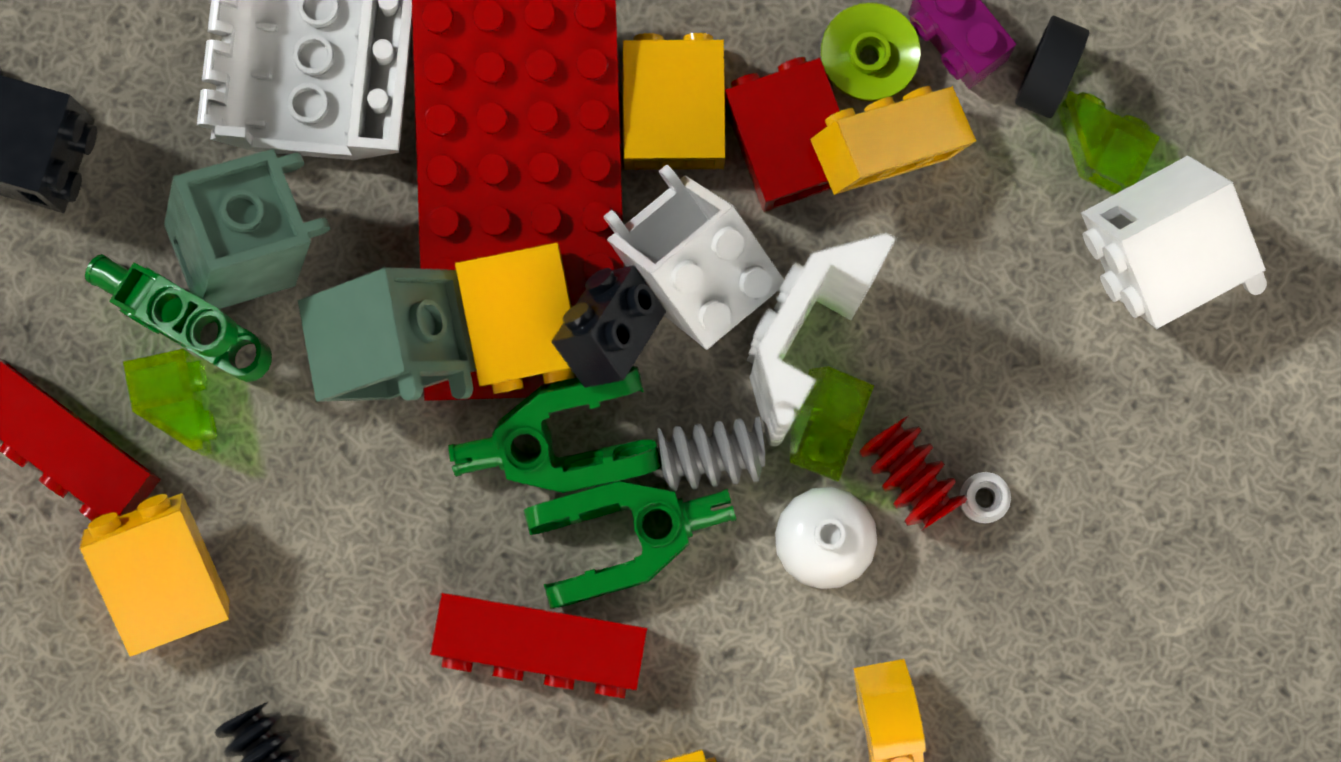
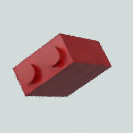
(774, 129)

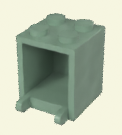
(239, 228)
(388, 336)

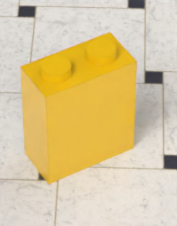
(673, 102)
(513, 313)
(154, 573)

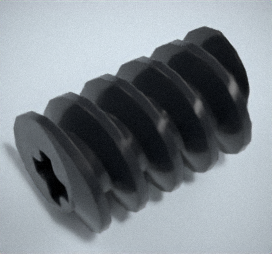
(255, 737)

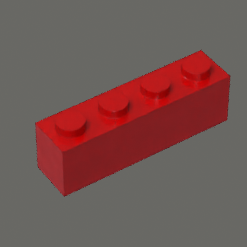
(68, 450)
(538, 642)

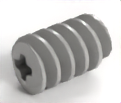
(712, 454)

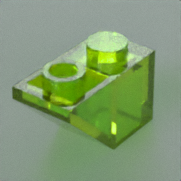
(1104, 145)
(168, 395)
(828, 422)

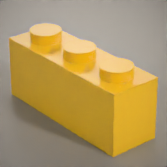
(891, 138)

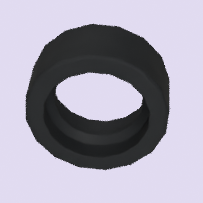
(1052, 67)

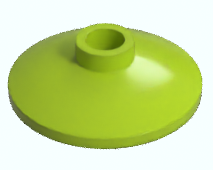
(873, 28)

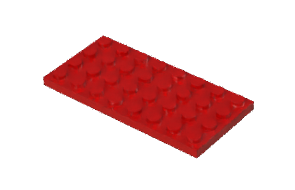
(516, 137)

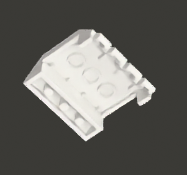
(307, 76)
(836, 280)

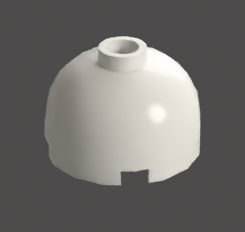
(826, 538)

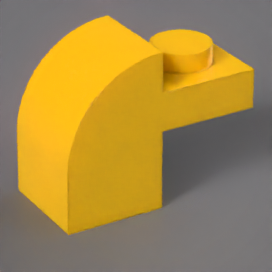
(889, 712)

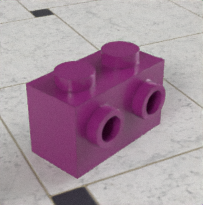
(965, 36)

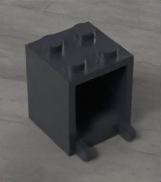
(42, 144)

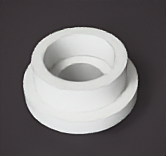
(1000, 493)

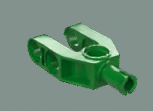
(177, 315)
(543, 467)
(642, 501)

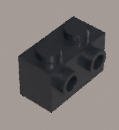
(608, 326)

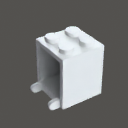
(1173, 242)
(696, 258)

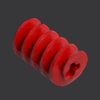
(912, 474)

